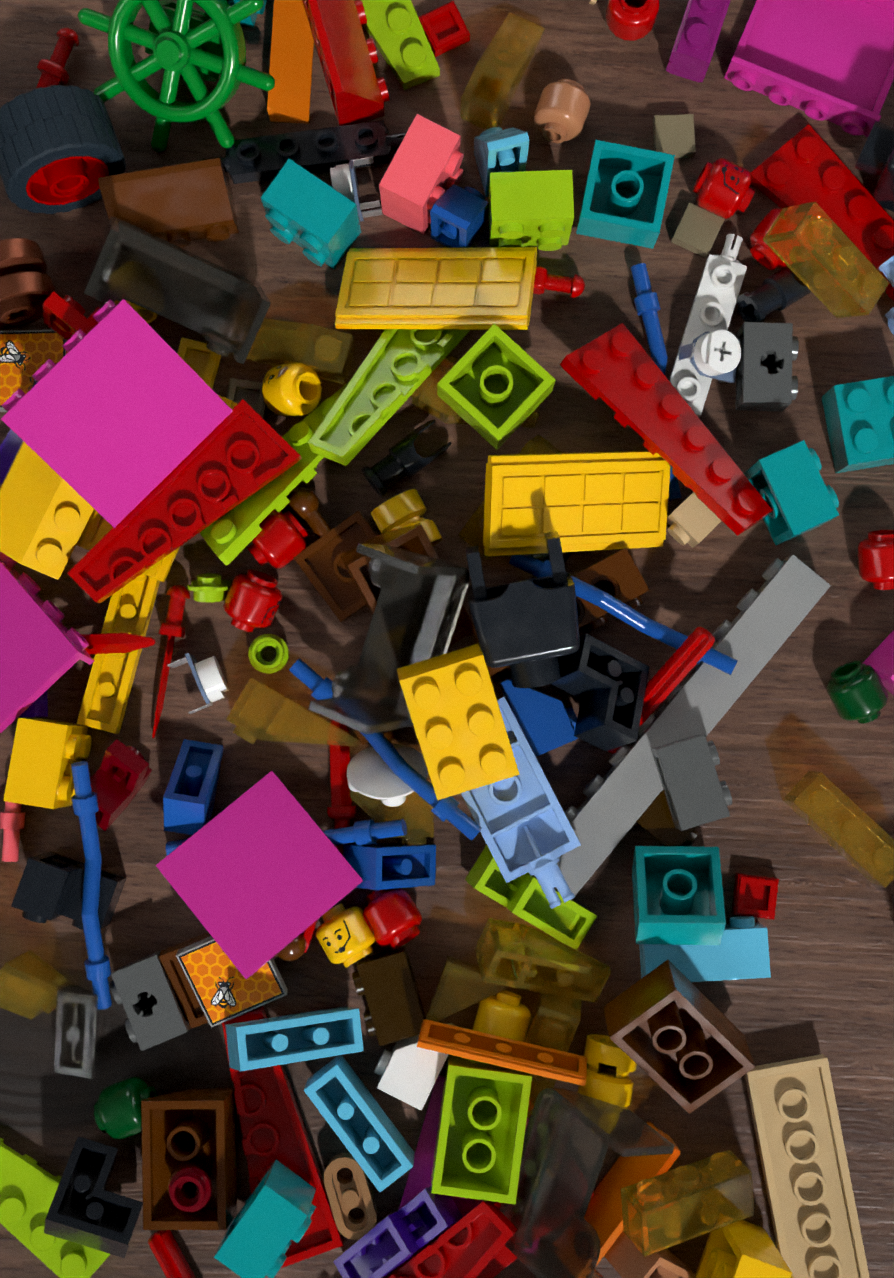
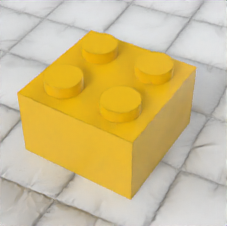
(43, 760)

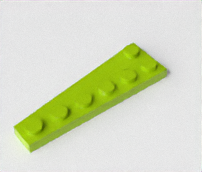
(401, 40)
(380, 387)
(241, 524)
(24, 1204)

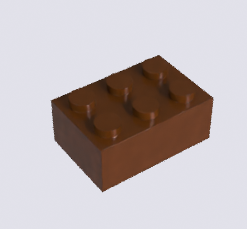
(678, 1037)

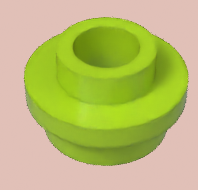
(257, 647)

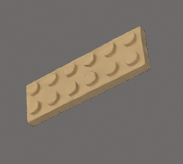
(806, 1168)

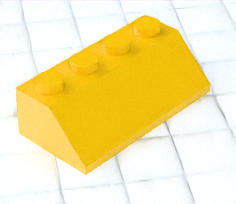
(39, 515)

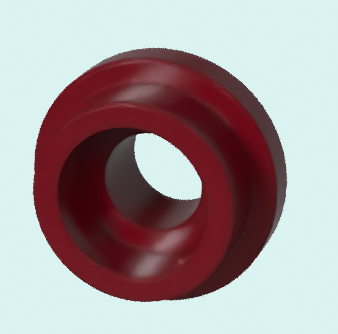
(179, 1195)

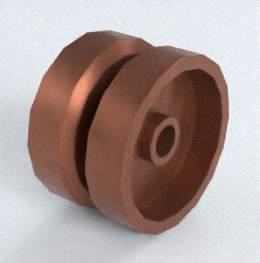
(22, 282)

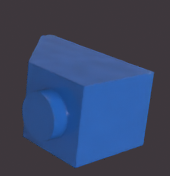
(458, 217)
(540, 718)
(192, 787)
(392, 864)

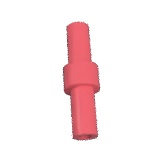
(11, 822)

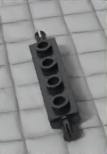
(312, 149)

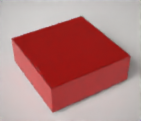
(444, 28)
(755, 896)

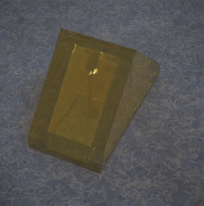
(458, 988)

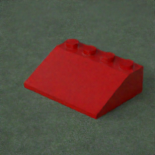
(347, 59)

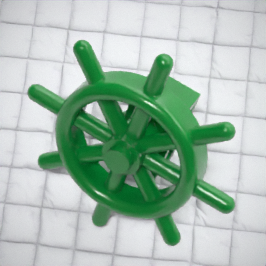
(183, 42)

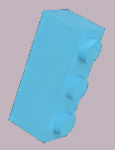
(739, 956)
(294, 1038)
(360, 1123)

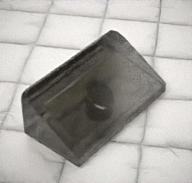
(75, 1031)

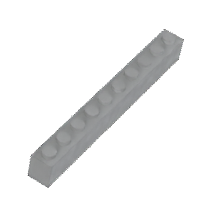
(689, 710)

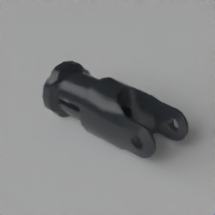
(775, 294)
(400, 462)

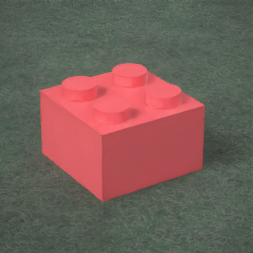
(420, 173)

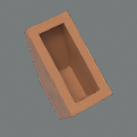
(632, 1264)

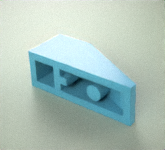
(500, 152)

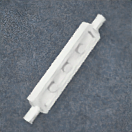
(709, 312)

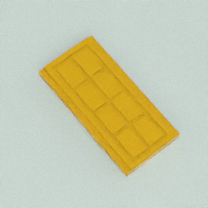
(437, 288)
(585, 497)

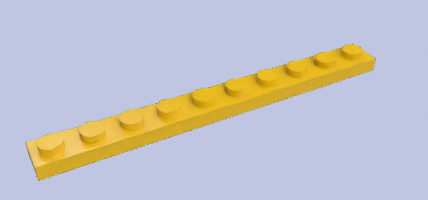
(132, 606)

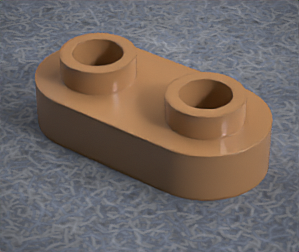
(349, 1194)

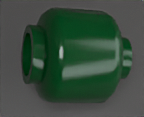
(857, 692)
(120, 1107)

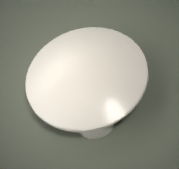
(373, 777)

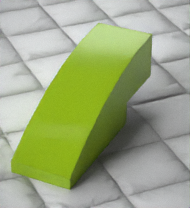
(527, 900)

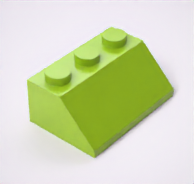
(480, 1131)

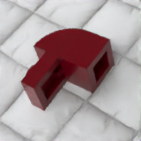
(118, 781)

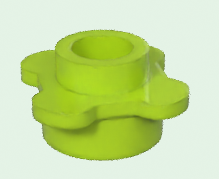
(209, 588)

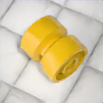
(404, 511)
(606, 1083)

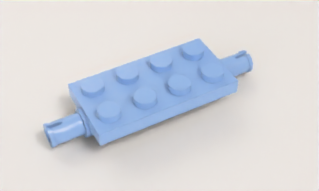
(524, 819)

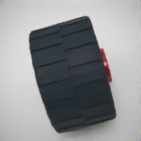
(57, 148)

